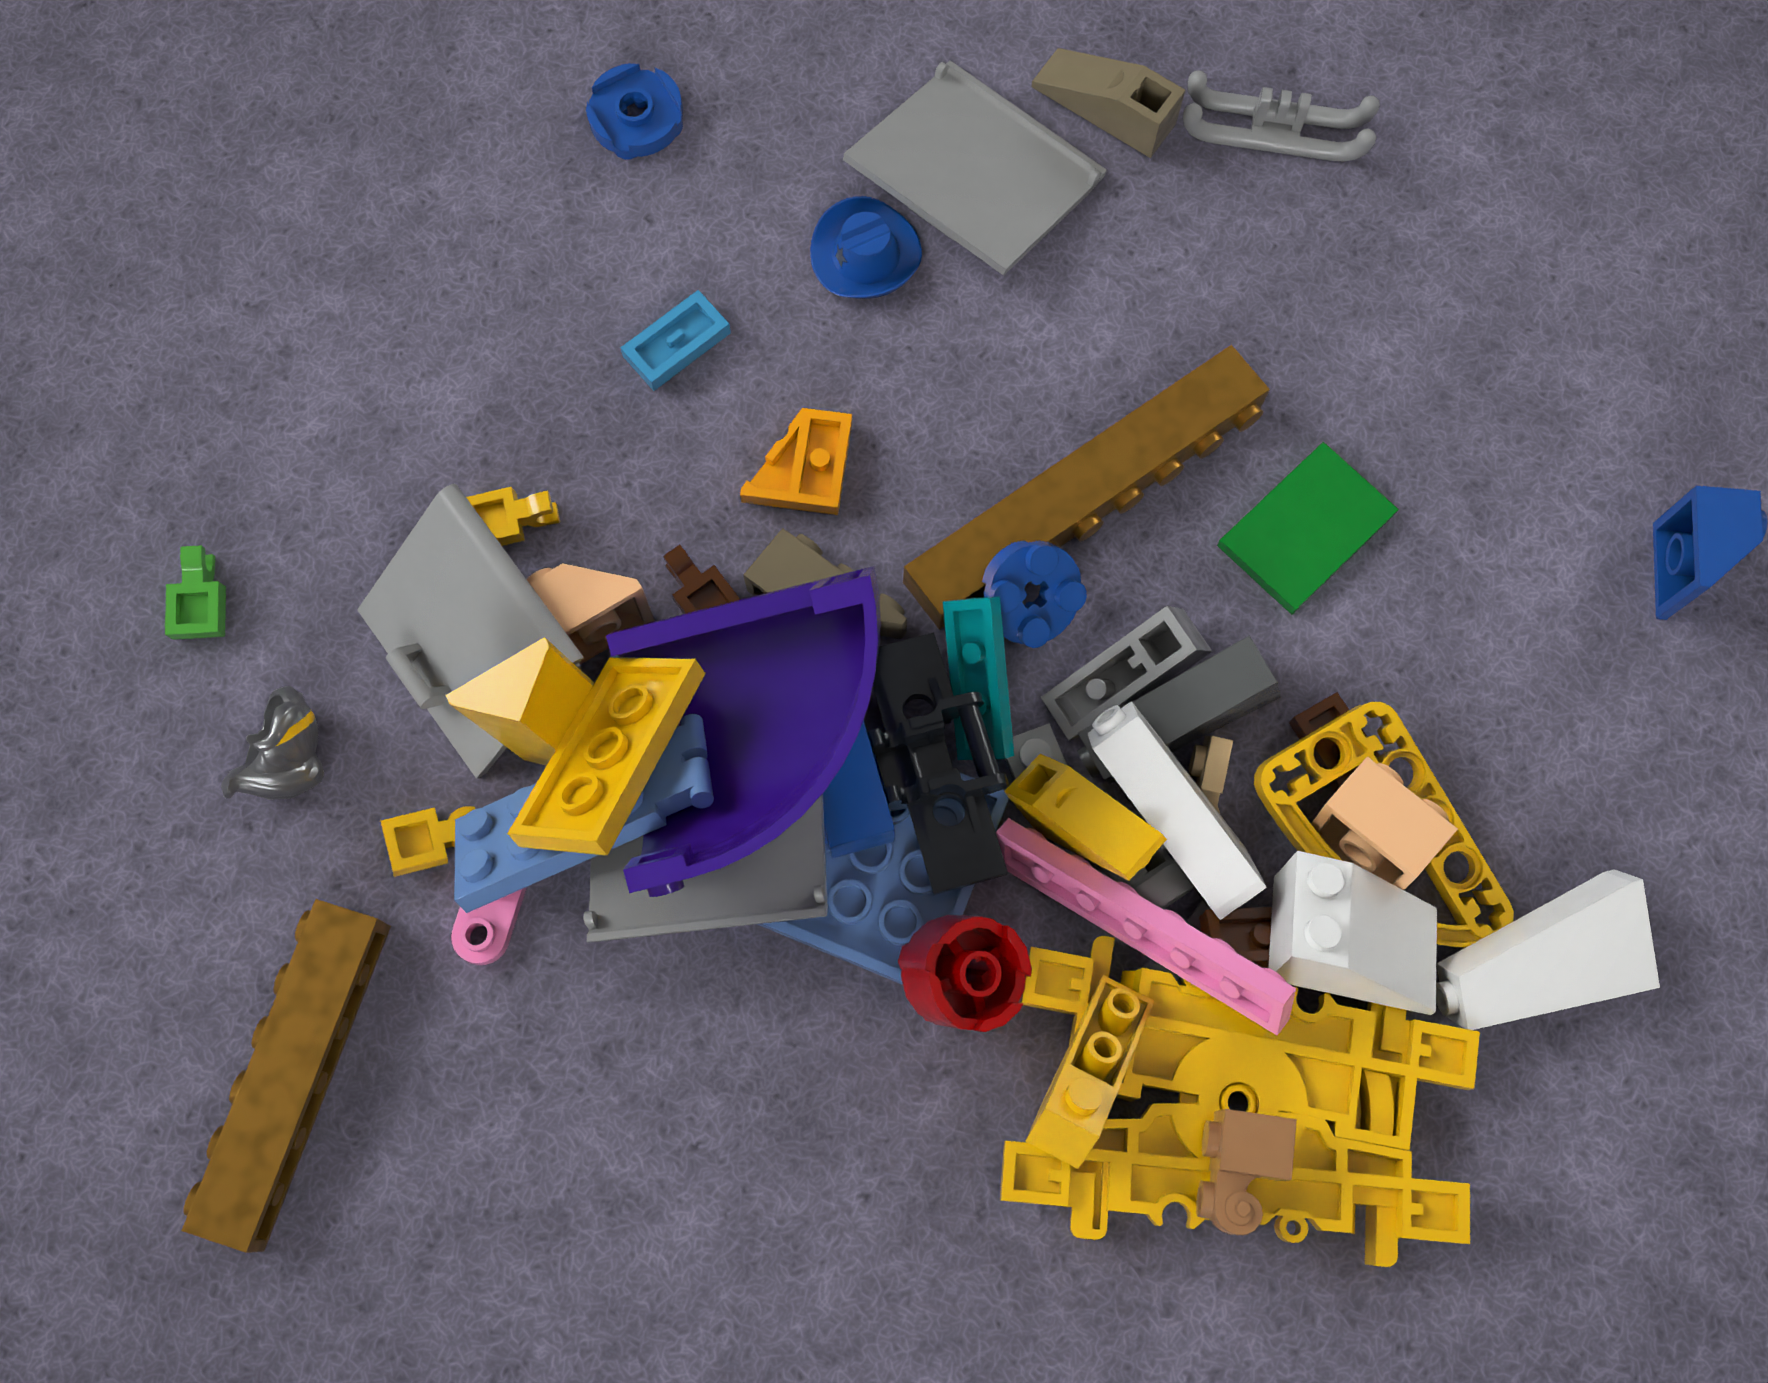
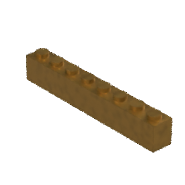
(1095, 478)

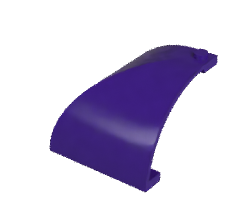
(776, 709)

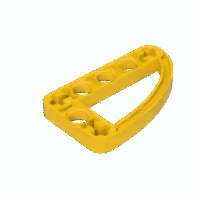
(1353, 750)

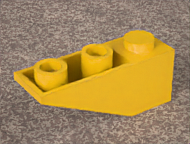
(1083, 817)
(1090, 1073)

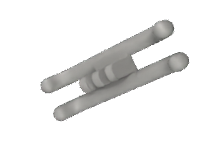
(1278, 122)

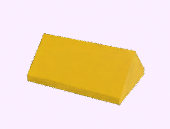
(526, 700)

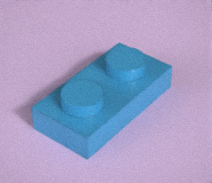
(675, 340)

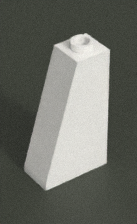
(1176, 808)
(1556, 958)

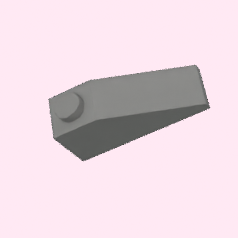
(1127, 670)

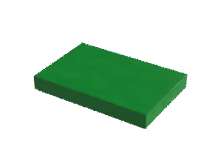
(1307, 528)

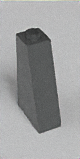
(1200, 700)

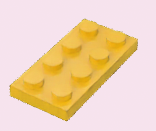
(607, 755)

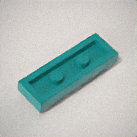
(979, 665)

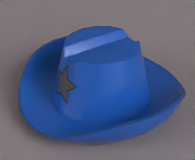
(864, 249)

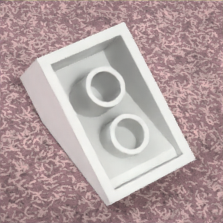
(1352, 934)

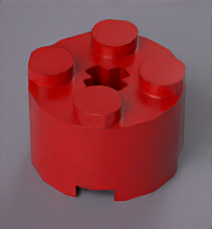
(965, 972)

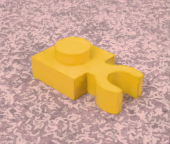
(419, 840)

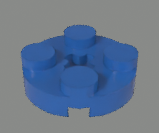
(637, 135)
(1059, 593)

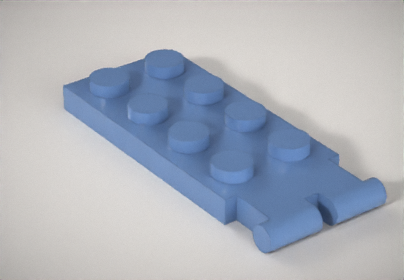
(494, 866)

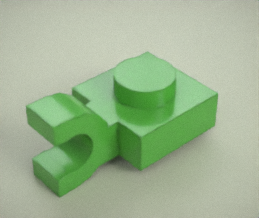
(197, 604)

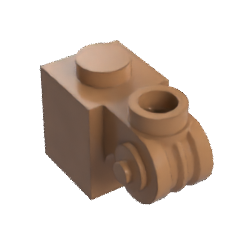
(1239, 1151)

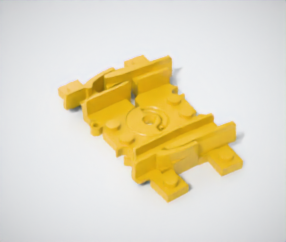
(1192, 1044)

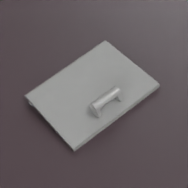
(976, 167)
(454, 611)
(768, 886)

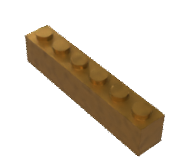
(285, 1078)

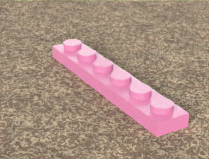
(1149, 929)

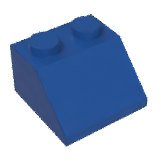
(1702, 542)

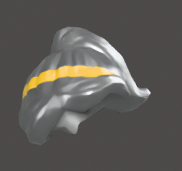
(282, 753)

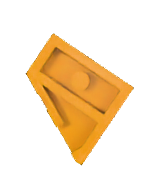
(805, 466)

